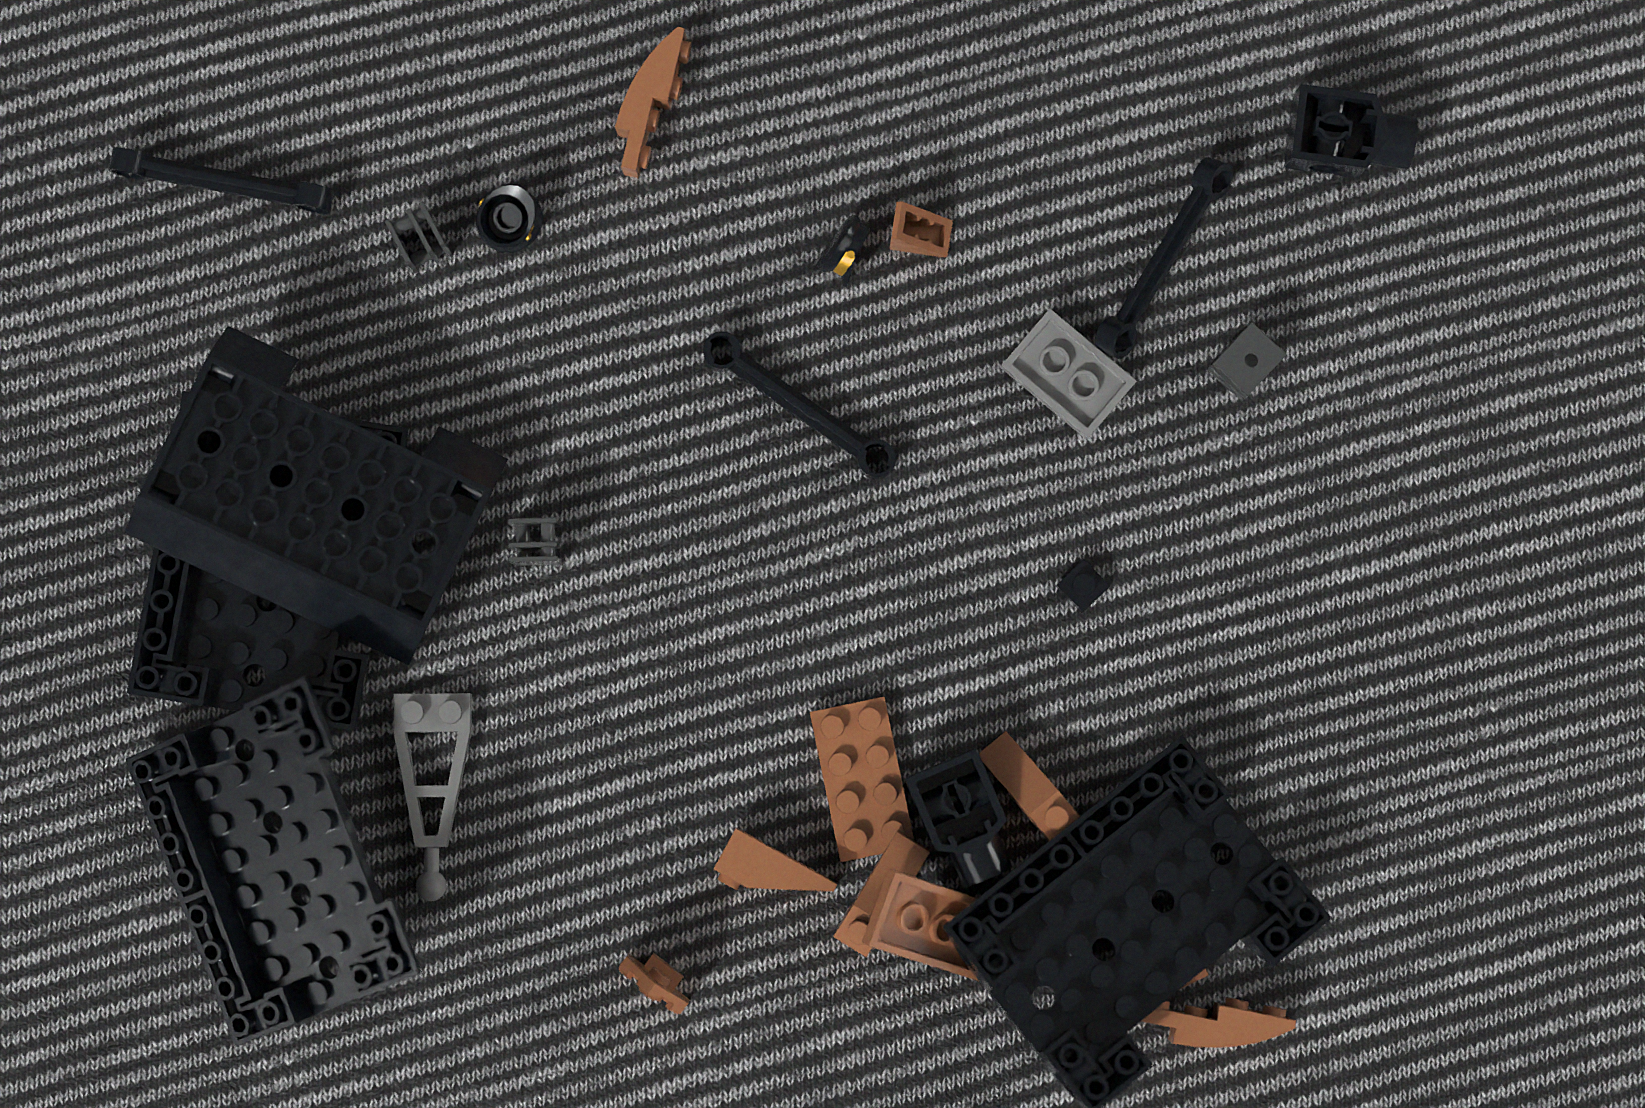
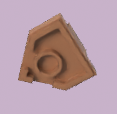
(656, 981)

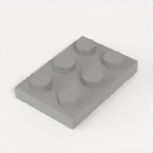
(1068, 374)

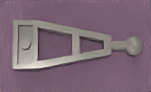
(432, 715)

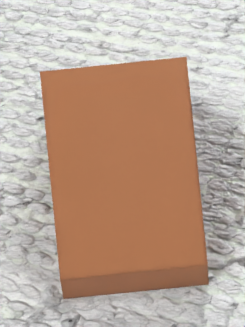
(920, 231)

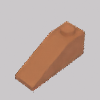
(1028, 786)
(900, 855)
(763, 867)

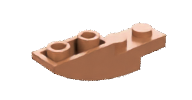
(652, 87)
(1228, 1026)

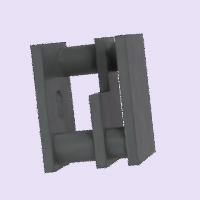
(411, 220)
(1246, 361)
(524, 545)

